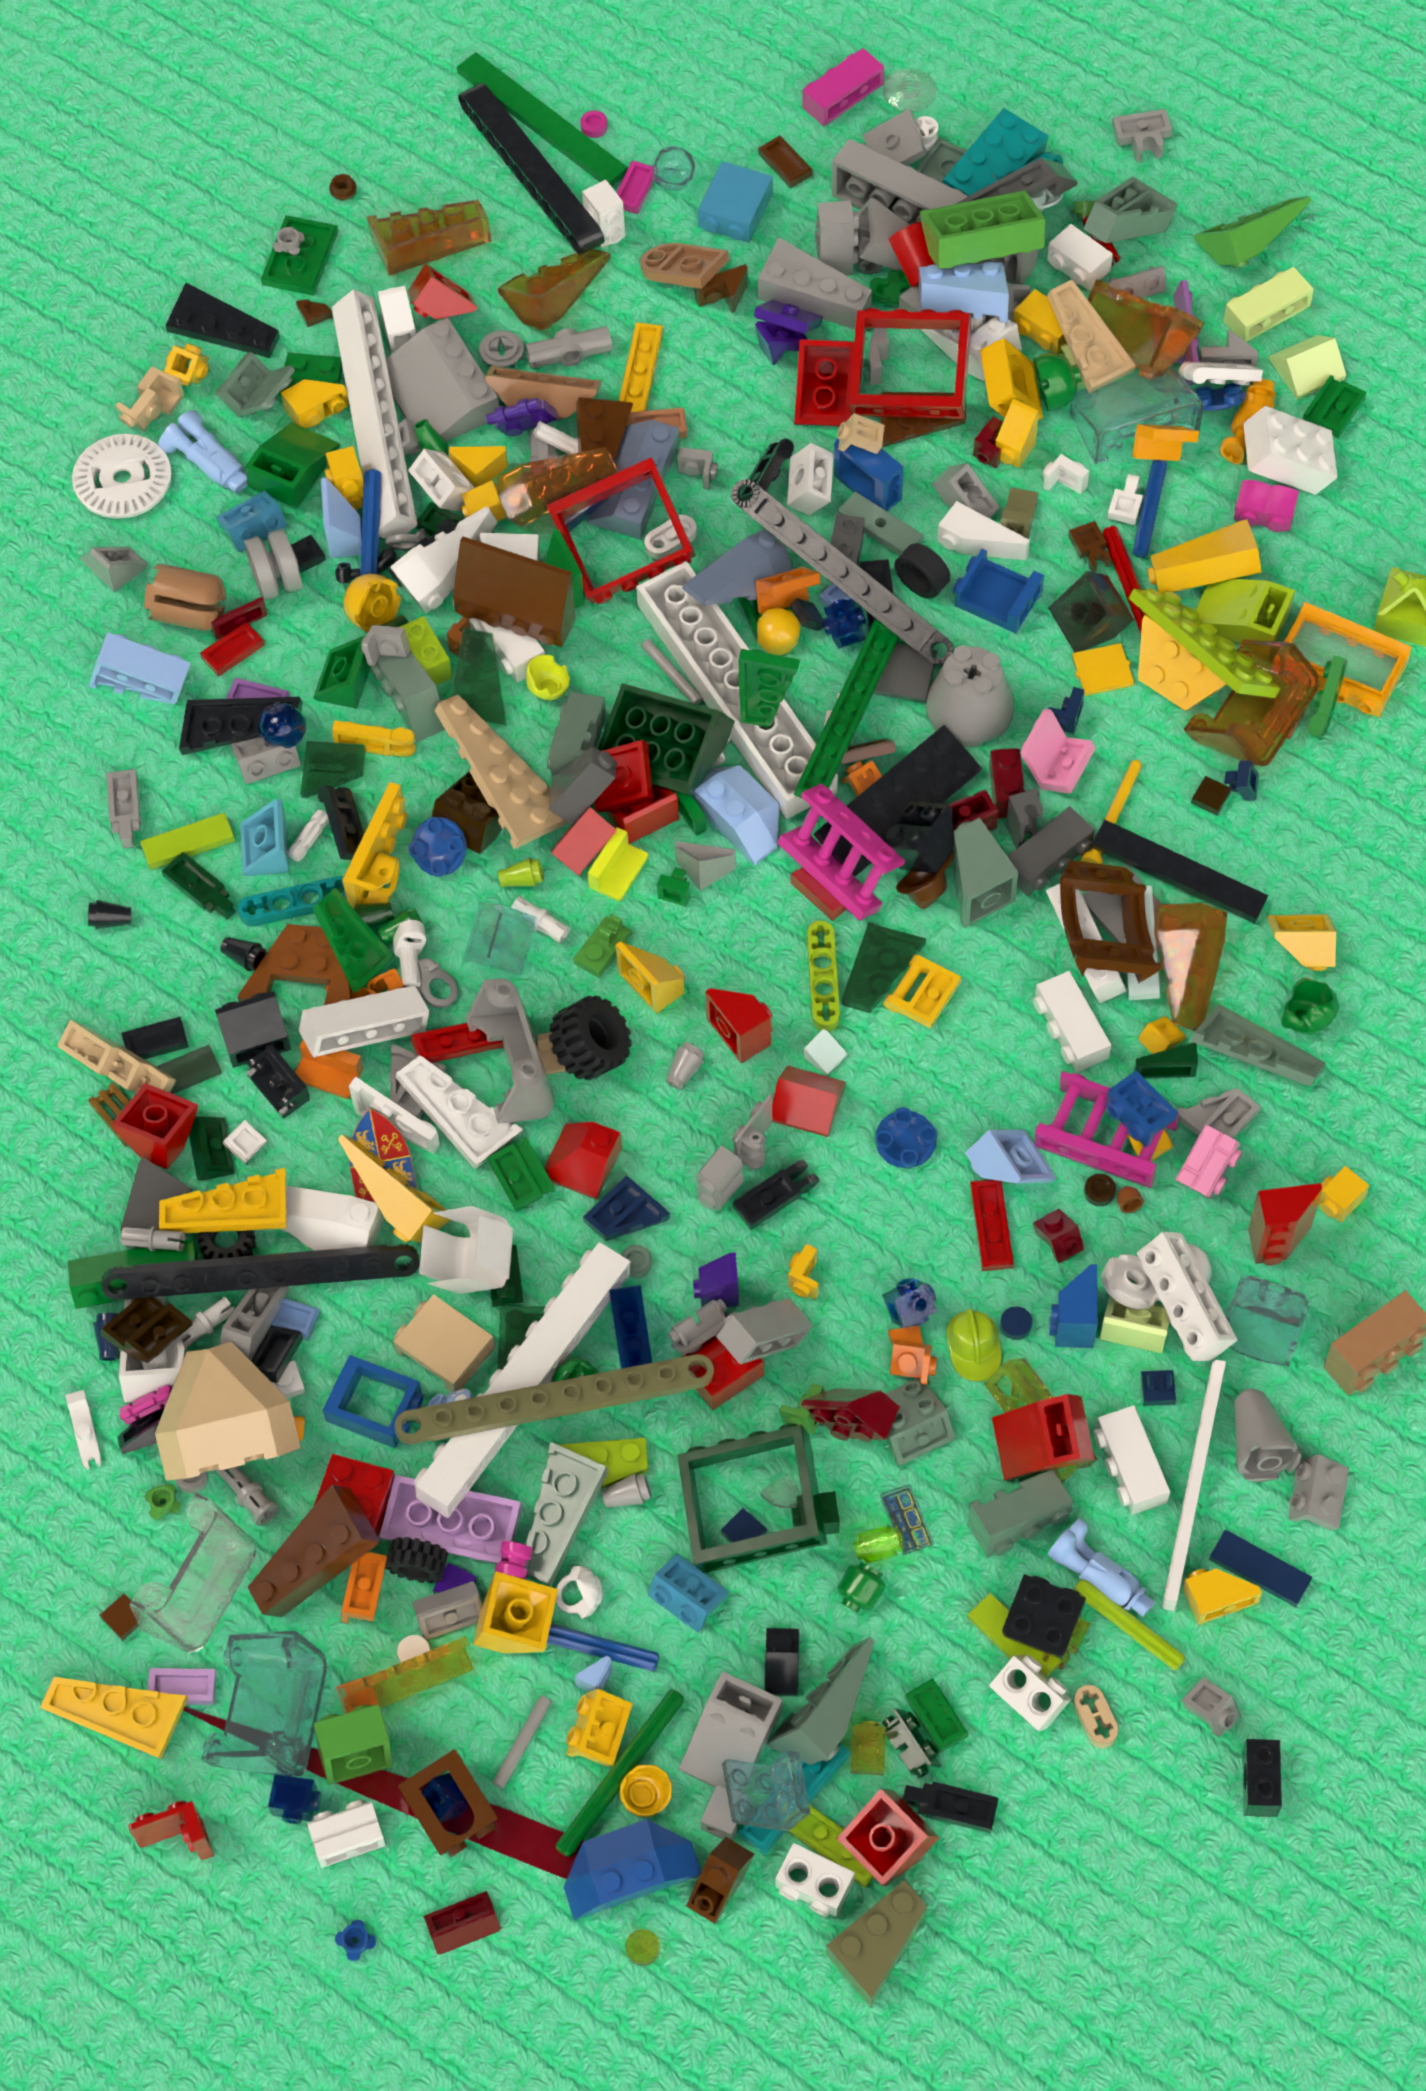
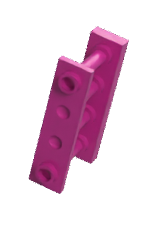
(823, 867)
(1082, 1147)

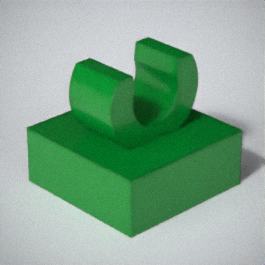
(674, 888)

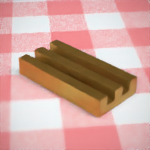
(104, 1096)

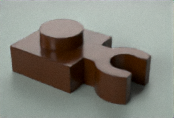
(1090, 542)

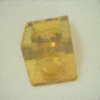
(868, 1748)

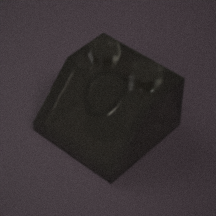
(1090, 612)

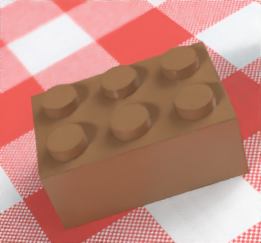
(1377, 1344)

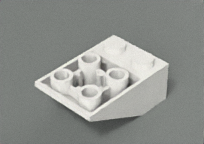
(983, 334)

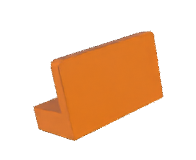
(784, 588)
(329, 1071)
(364, 1587)

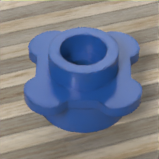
(355, 1930)

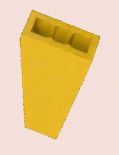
(1206, 559)

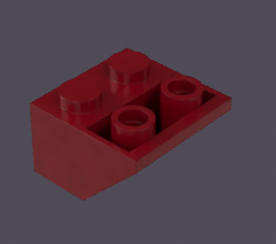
(853, 1413)

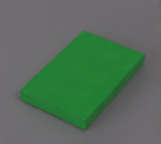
(304, 270)

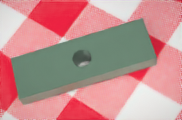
(881, 524)

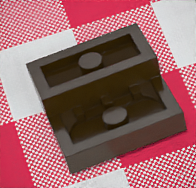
(145, 1328)

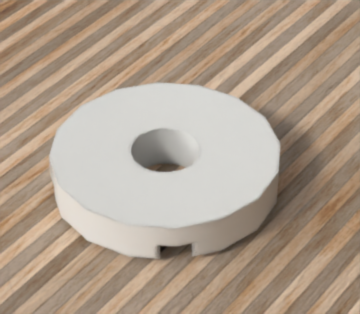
(1117, 1284)

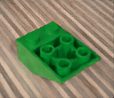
(289, 463)

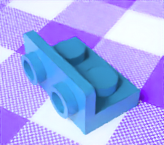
(252, 519)
(686, 1592)

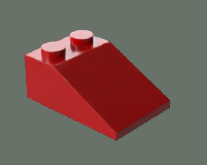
(823, 382)

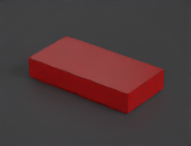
(232, 649)

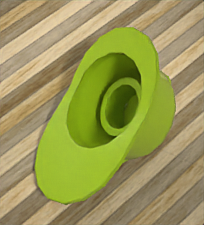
(974, 1345)

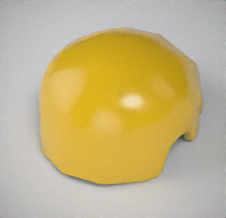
(778, 631)
(645, 1790)

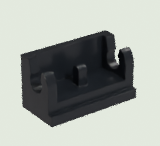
(277, 1081)

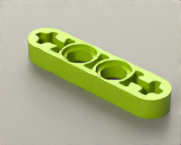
(823, 975)

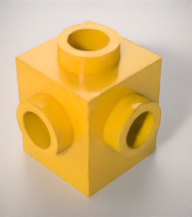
(178, 364)

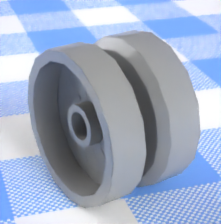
(273, 564)

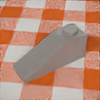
(252, 1319)

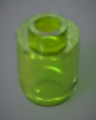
(879, 1543)

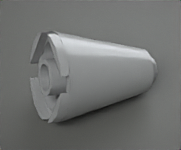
(1262, 1439)

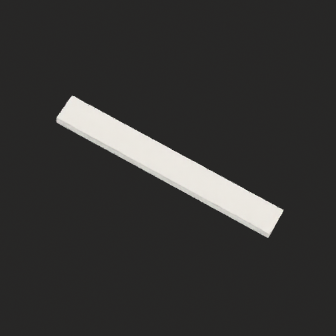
(1193, 1485)

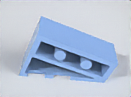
(967, 288)
(139, 669)

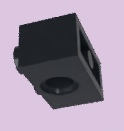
(1261, 1778)

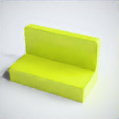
(616, 867)

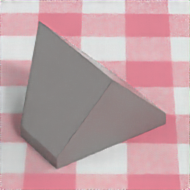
(114, 565)
(704, 863)

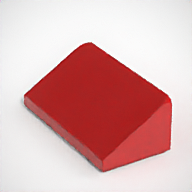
(816, 894)

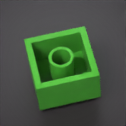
(353, 1743)

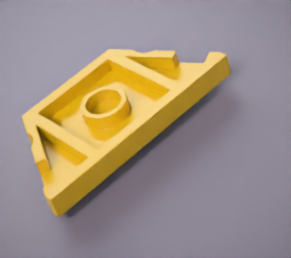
(1173, 669)

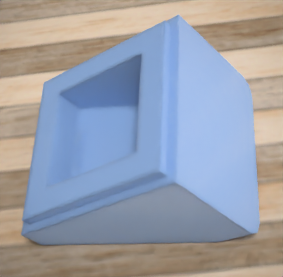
(595, 1675)

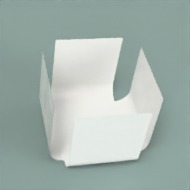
(471, 1262)

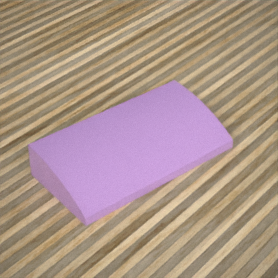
(470, 1531)

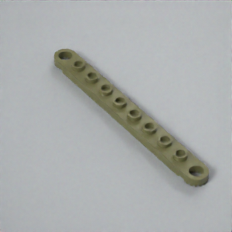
(554, 1399)

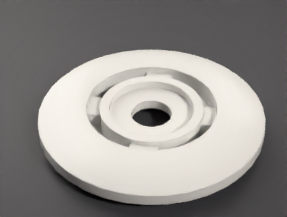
(118, 454)

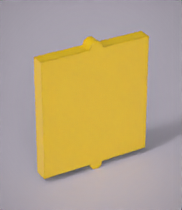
(1103, 669)

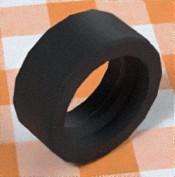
(922, 570)

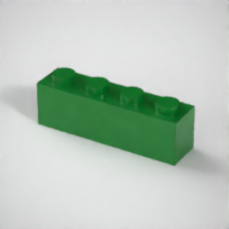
(87, 1272)

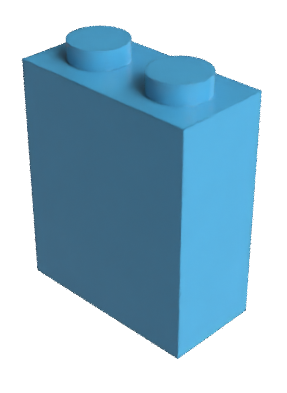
(735, 201)

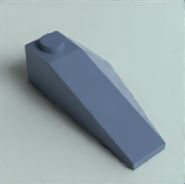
(736, 570)

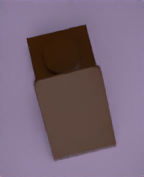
(727, 284)

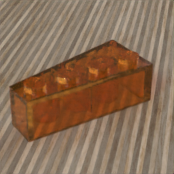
(428, 235)

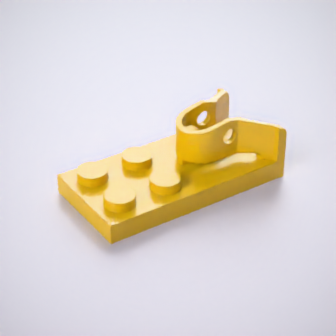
(371, 865)

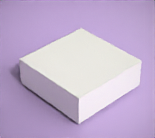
(244, 1142)

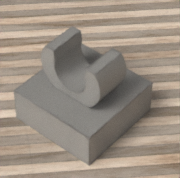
(408, 437)

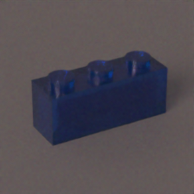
(630, 1326)

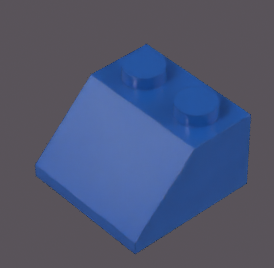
(1075, 1314)

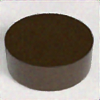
(1099, 1190)

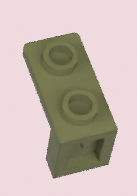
(1020, 511)

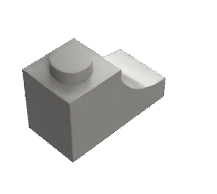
(963, 485)

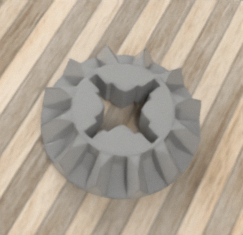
(510, 342)

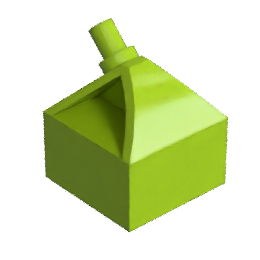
(1403, 607)

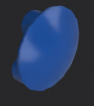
(1221, 398)
(438, 846)
(905, 1138)

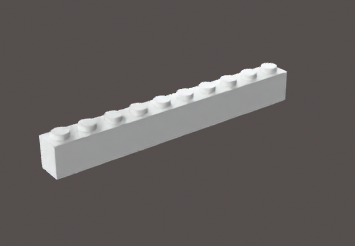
(374, 409)
(531, 1364)

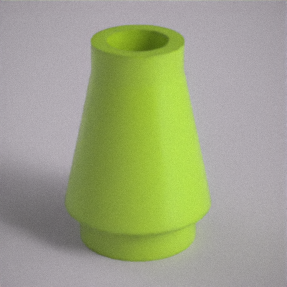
(524, 873)

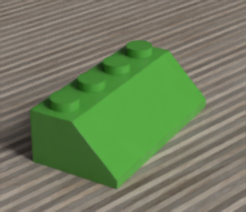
(983, 229)

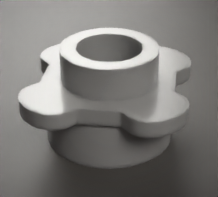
(291, 236)

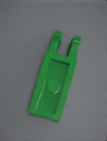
(1327, 698)

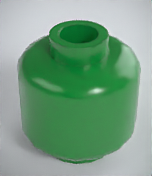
(861, 1587)

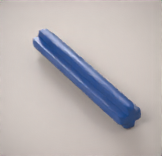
(1149, 508)
(370, 522)
(603, 1647)

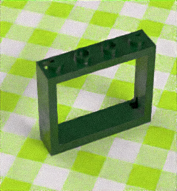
(766, 1545)

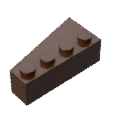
(315, 1552)

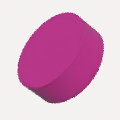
(593, 124)

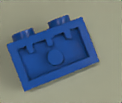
(1139, 1108)

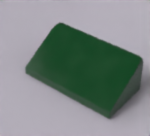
(209, 1154)

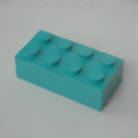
(996, 153)

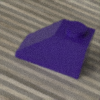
(718, 1281)

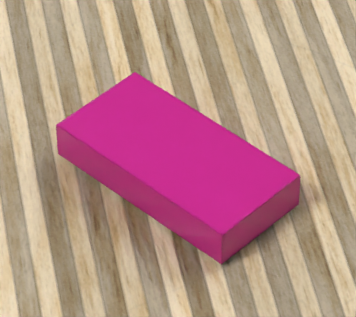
(635, 186)

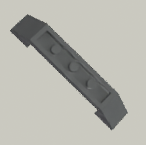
(1032, 178)

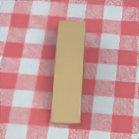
(112, 1059)

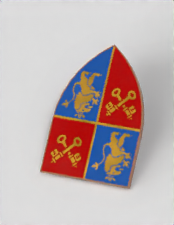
(388, 1144)

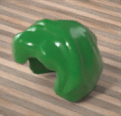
(1310, 1007)

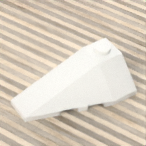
(431, 570)
(331, 1219)
(142, 1378)

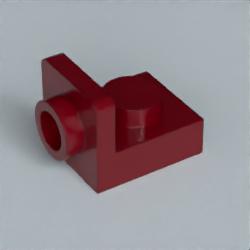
(985, 444)

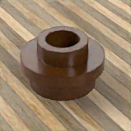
(342, 187)

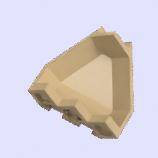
(222, 1415)

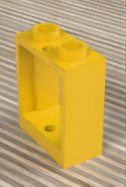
(1009, 377)

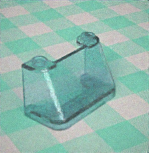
(1116, 409)
(271, 1704)

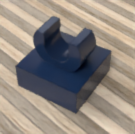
(1243, 781)
(1158, 1387)

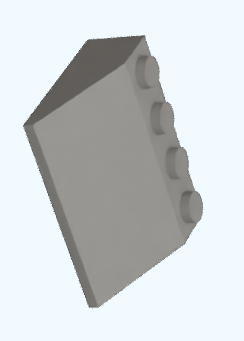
(440, 381)

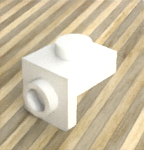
(1066, 472)

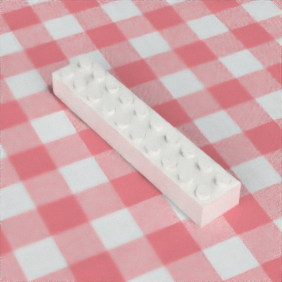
(709, 654)

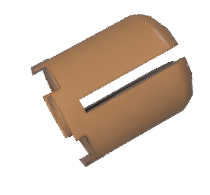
(185, 597)

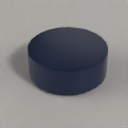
(1016, 1323)

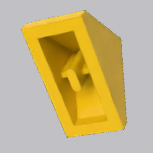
(479, 463)

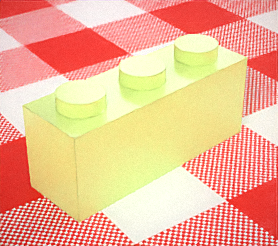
(1268, 304)

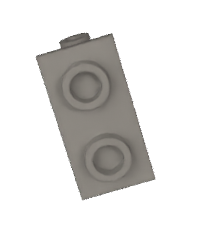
(1142, 283)
(689, 1336)

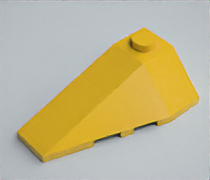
(400, 1205)

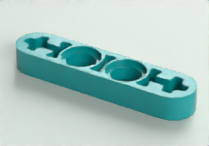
(293, 894)

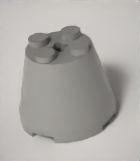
(971, 697)

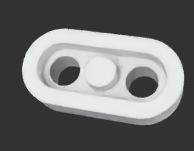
(667, 538)

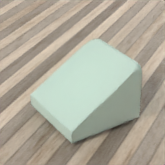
(824, 1052)

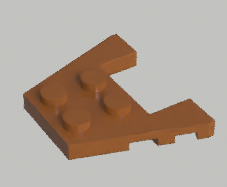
(300, 956)

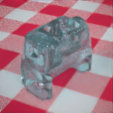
(1266, 1320)

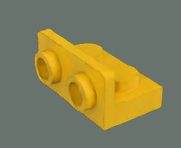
(598, 1727)

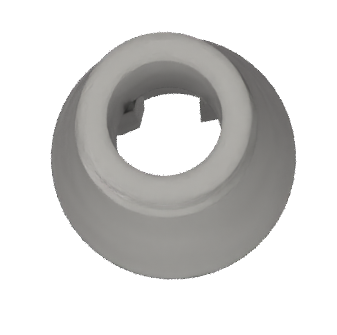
(684, 1065)
(628, 1491)

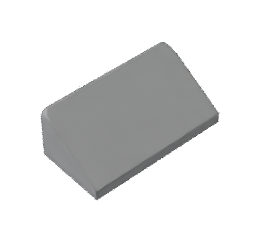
(448, 1610)

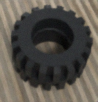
(590, 1037)

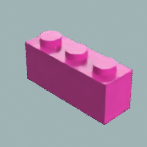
(842, 87)

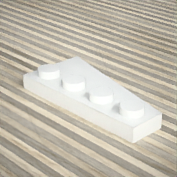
(456, 1112)

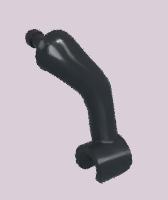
(345, 574)

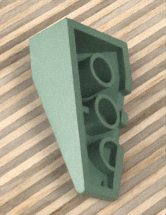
(825, 1719)

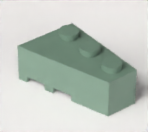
(1130, 213)
(577, 730)

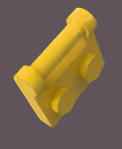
(931, 995)

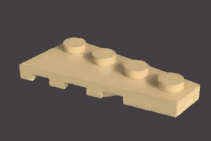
(1089, 339)

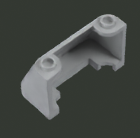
(503, 1017)

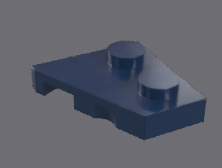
(625, 1211)

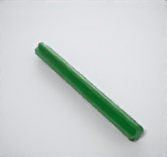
(611, 1783)

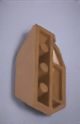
(556, 390)

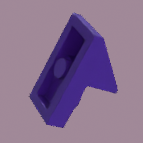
(777, 339)

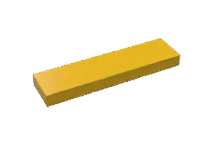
(641, 365)

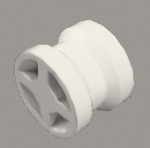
(928, 128)

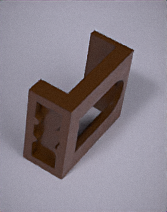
(483, 1813)

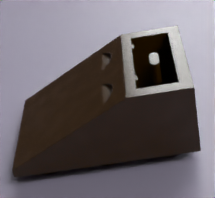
(470, 811)

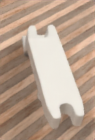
(83, 1428)

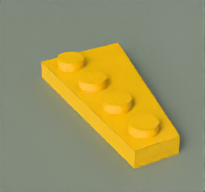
(236, 1207)
(125, 1714)

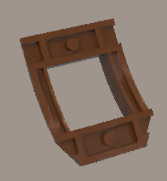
(1128, 957)

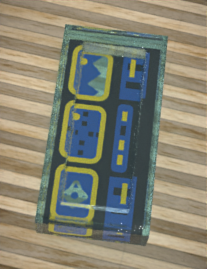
(905, 1512)

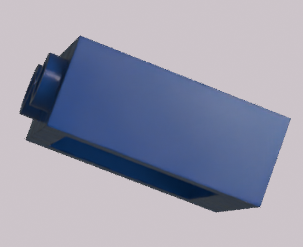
(870, 474)
(344, 1388)

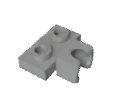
(1143, 132)

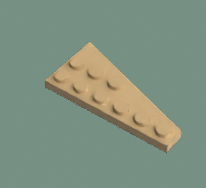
(500, 774)

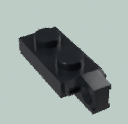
(953, 1805)

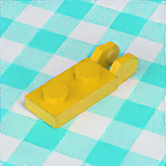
(375, 738)

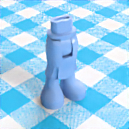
(206, 452)
(1099, 1570)

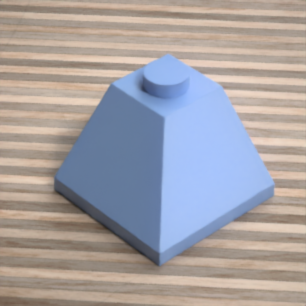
(341, 523)
(1009, 1158)

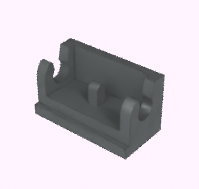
(1022, 815)

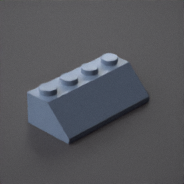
(632, 508)

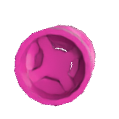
(514, 1559)

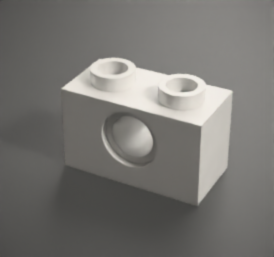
(810, 479)

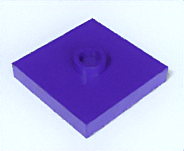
(788, 316)

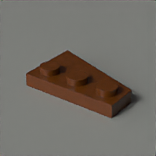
(601, 424)
(905, 428)

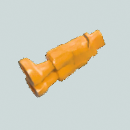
(1258, 395)

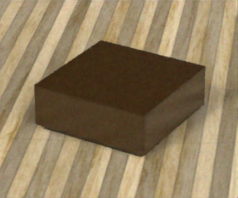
(1211, 795)

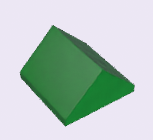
(343, 675)

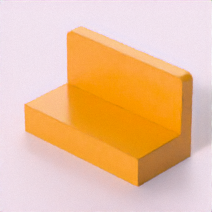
(1161, 441)

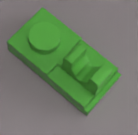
(601, 946)

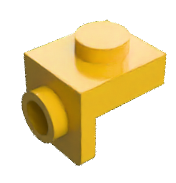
(801, 1267)

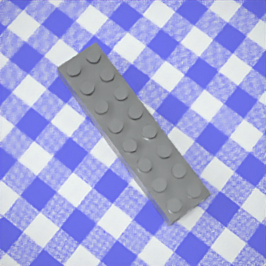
(866, 174)

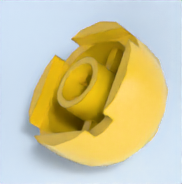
(371, 601)

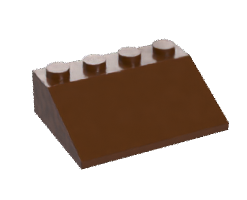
(513, 592)

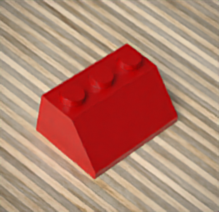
(1281, 1221)

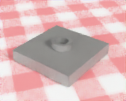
(898, 139)

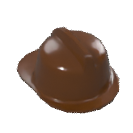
(925, 887)

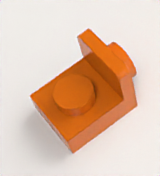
(861, 776)
(913, 1360)

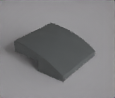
(906, 675)

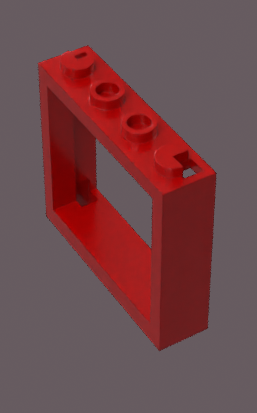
(909, 405)
(603, 490)

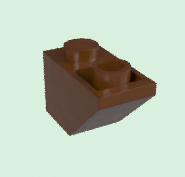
(719, 1879)

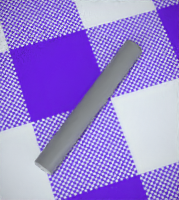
(672, 673)
(521, 1742)

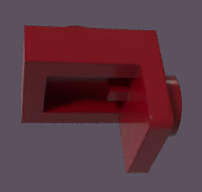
(1060, 1235)

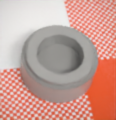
(193, 1484)

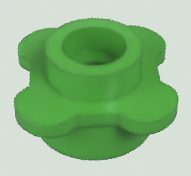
(1082, 208)
(154, 1497)

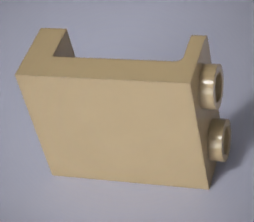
(444, 1342)

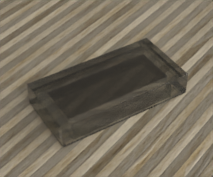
(191, 1068)

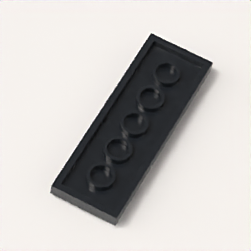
(925, 775)

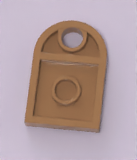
(682, 264)

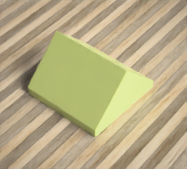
(1309, 365)
(1134, 1327)

